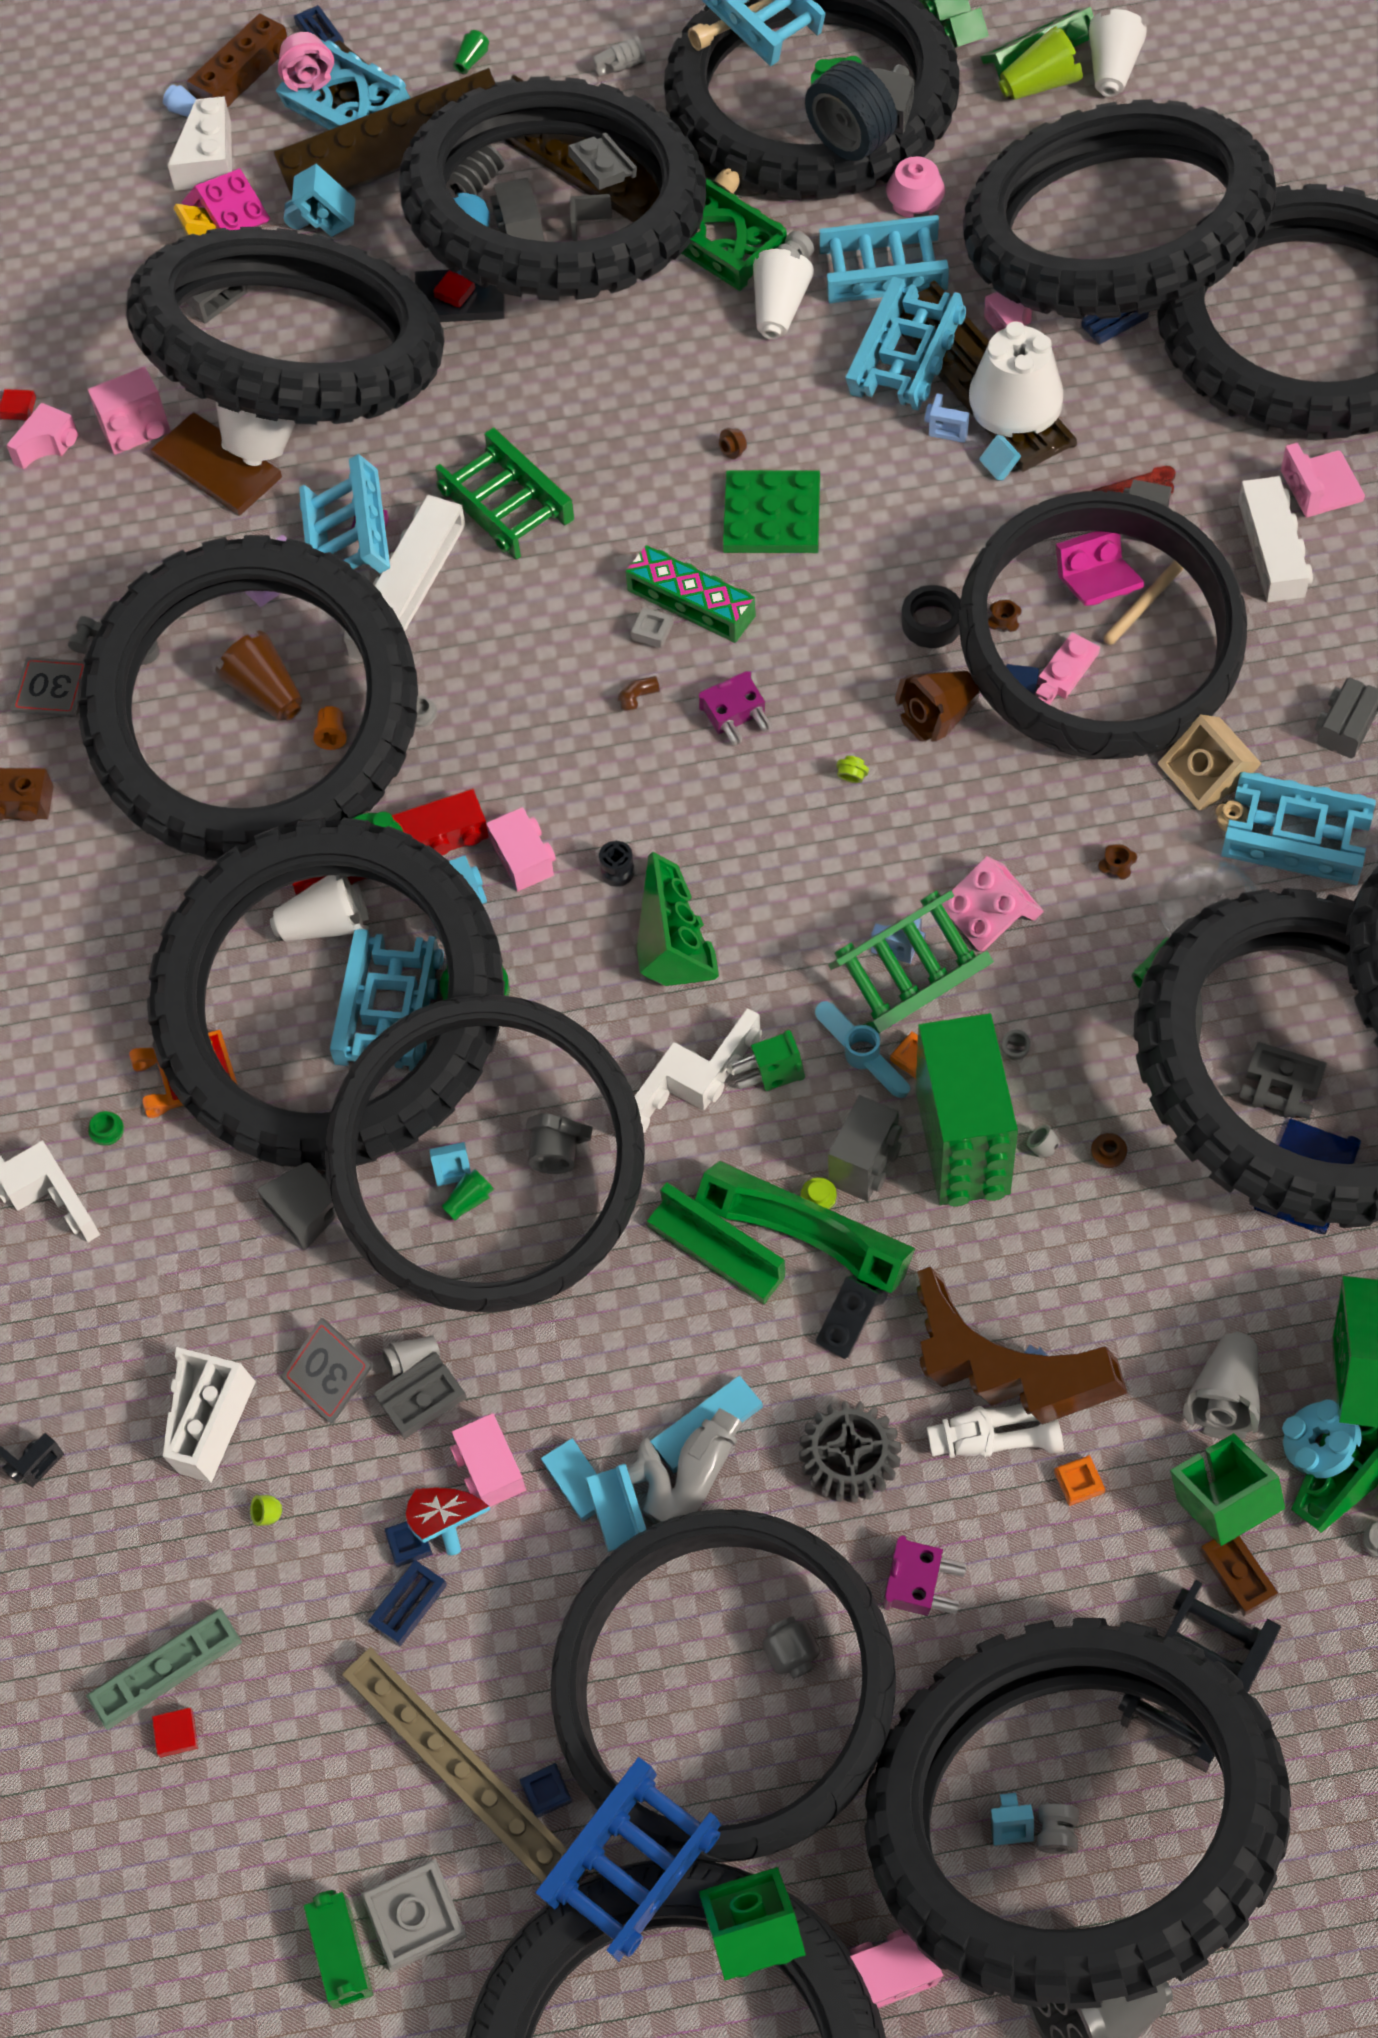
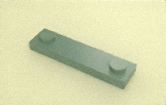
(163, 1669)

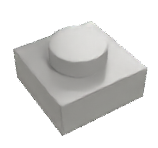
(652, 627)

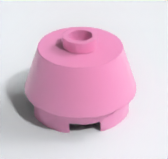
(305, 62)
(915, 187)

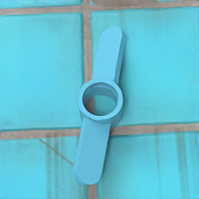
(849, 1034)

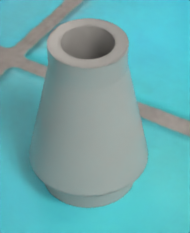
(406, 1354)

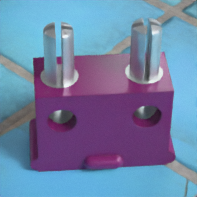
(734, 704)
(913, 1577)

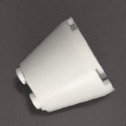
(1017, 383)
(253, 437)

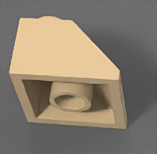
(1208, 761)

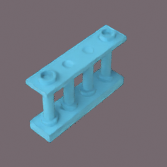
(757, 34)
(874, 281)
(365, 506)

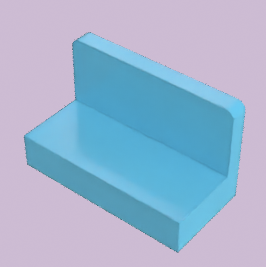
(615, 1506)

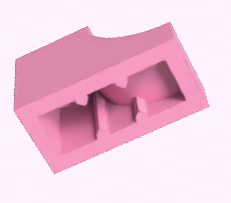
(1001, 311)
(43, 434)

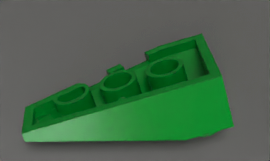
(669, 931)
(1327, 1499)

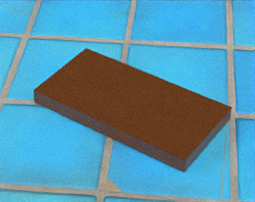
(197, 455)

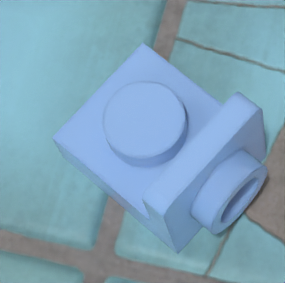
(946, 422)
(898, 942)

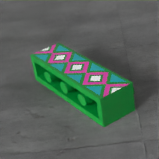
(691, 593)

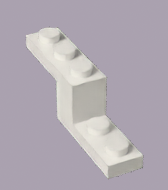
(692, 1075)
(37, 1174)

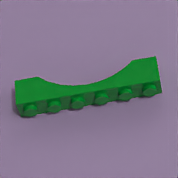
(860, 1249)

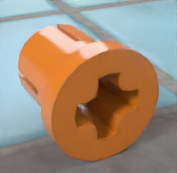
(330, 729)

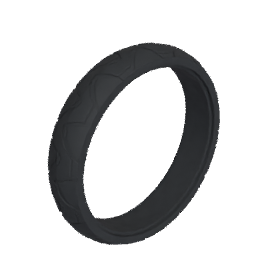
(1134, 518)
(402, 1038)
(691, 1534)

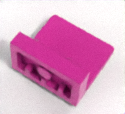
(229, 201)
(1095, 567)

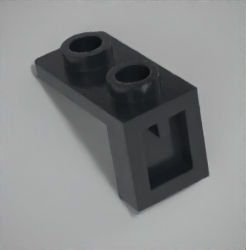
(849, 1316)
(36, 1460)

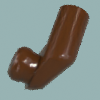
(637, 688)

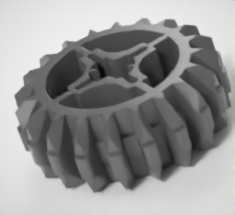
(864, 1451)

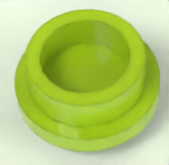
(852, 769)
(820, 1192)

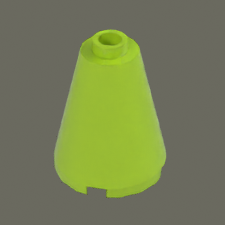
(1042, 67)

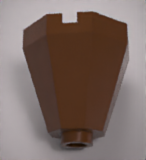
(935, 702)

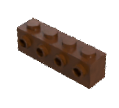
(239, 61)
(25, 793)

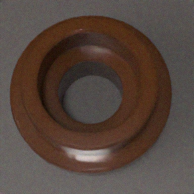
(732, 442)
(1108, 1159)

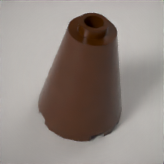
(260, 675)

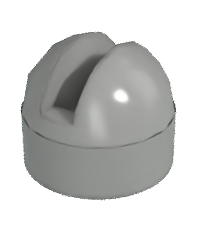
(1043, 1141)

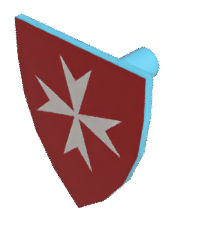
(440, 1512)

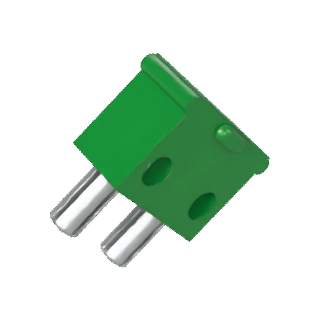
(776, 1062)

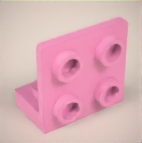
(1320, 481)
(989, 903)

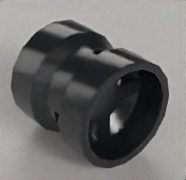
(616, 863)

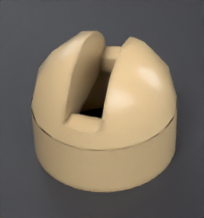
(728, 180)

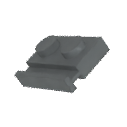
(602, 161)
(420, 1395)

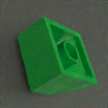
(752, 1923)

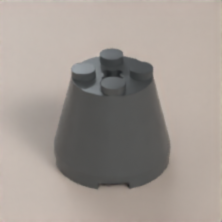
(1112, 2020)

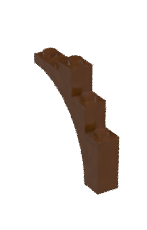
(1046, 1384)

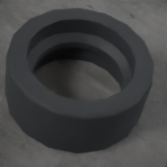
(931, 636)

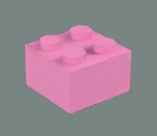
(129, 410)

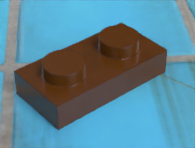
(1239, 1574)

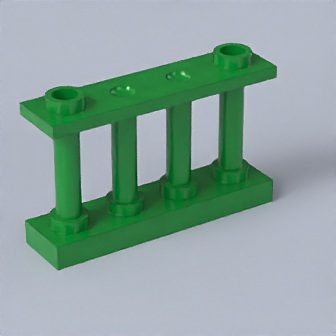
(516, 468)
(939, 978)

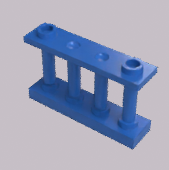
(588, 1854)

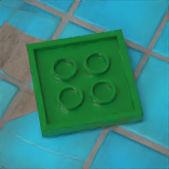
(771, 511)

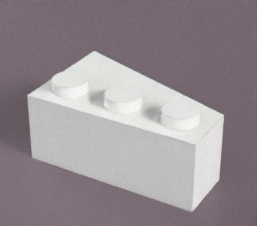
(203, 146)
(204, 1412)

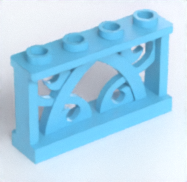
(353, 69)

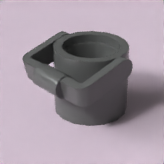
(554, 1142)

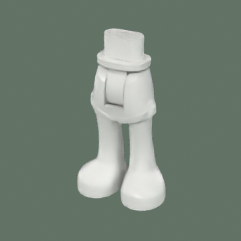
(974, 1433)

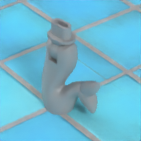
(697, 1468)

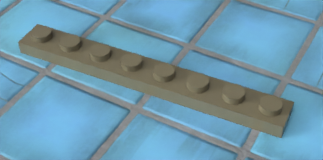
(456, 1764)

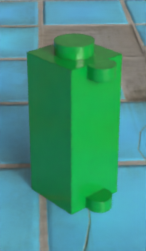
(338, 1949)

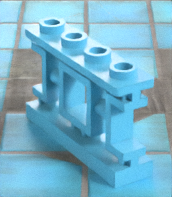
(884, 335)
(1293, 850)
(360, 998)

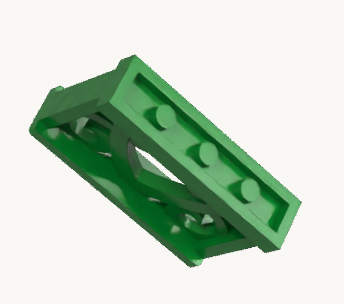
(748, 222)

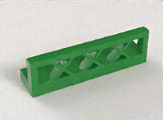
(1073, 23)
(717, 1244)

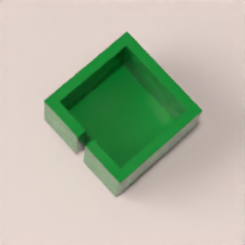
(1241, 1491)

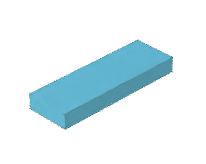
(733, 1398)

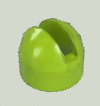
(265, 1510)

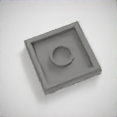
(413, 1915)

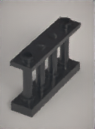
(1256, 1641)

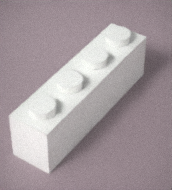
(1274, 539)

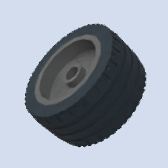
(851, 110)

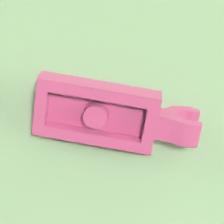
(1066, 668)

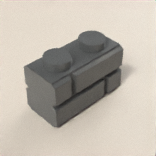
(1349, 717)

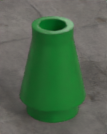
(472, 49)
(468, 1194)

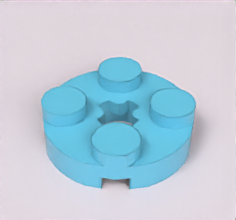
(1303, 1430)

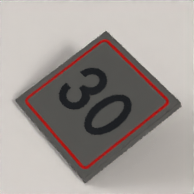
(48, 687)
(327, 1370)

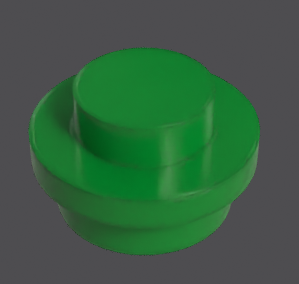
(105, 1128)

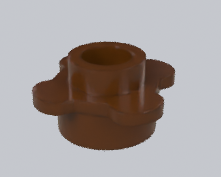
(1004, 608)
(1118, 853)

